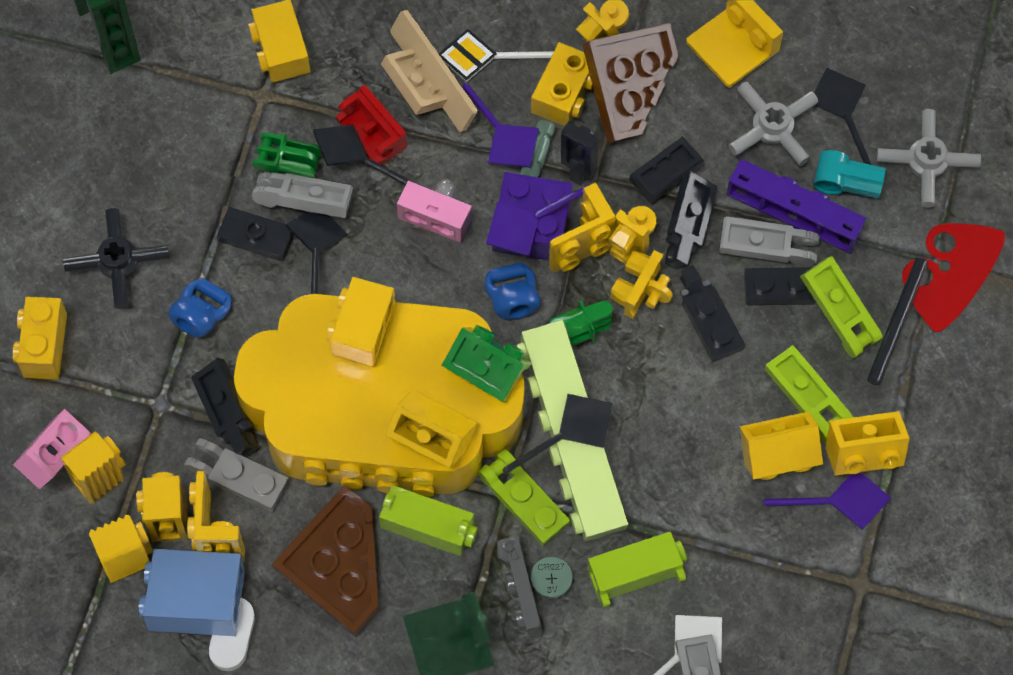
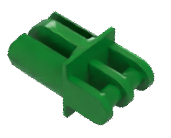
(290, 158)
(587, 321)

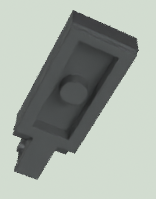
(519, 583)

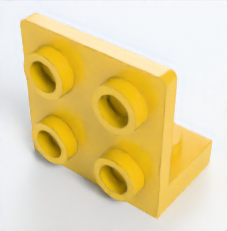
(736, 41)
(589, 238)
(218, 537)

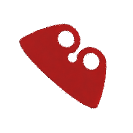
(970, 263)

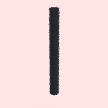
(897, 321)

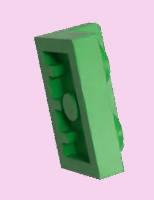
(486, 362)

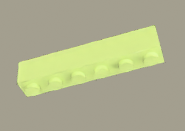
(584, 467)

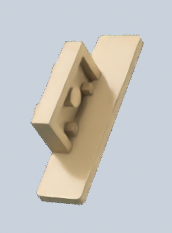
(424, 76)

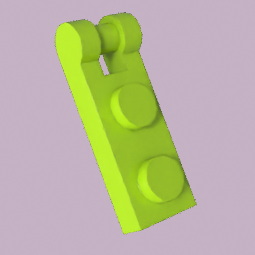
(841, 306)
(806, 388)
(525, 499)

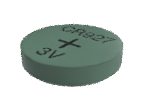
(551, 577)

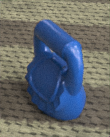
(514, 298)
(194, 314)

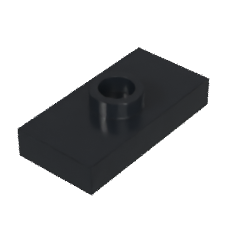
(666, 170)
(254, 234)

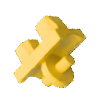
(604, 24)
(632, 232)
(633, 295)

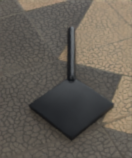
(839, 96)
(343, 146)
(317, 234)
(582, 422)

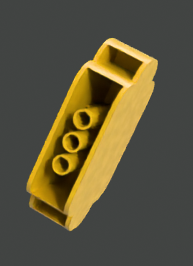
(332, 413)

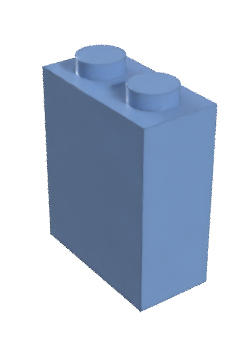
(192, 592)

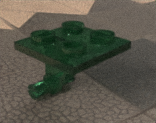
(450, 638)

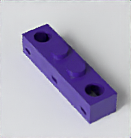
(782, 195)

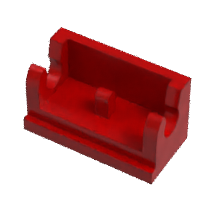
(375, 126)

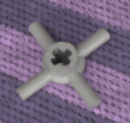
(779, 126)
(938, 159)

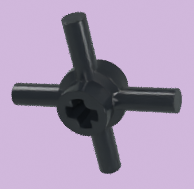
(121, 268)

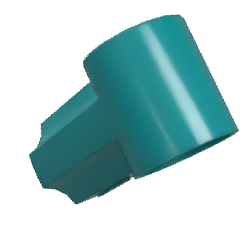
(838, 174)

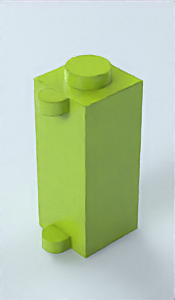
(427, 521)
(636, 566)

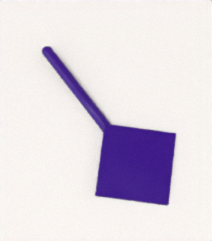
(510, 143)
(516, 227)
(855, 498)

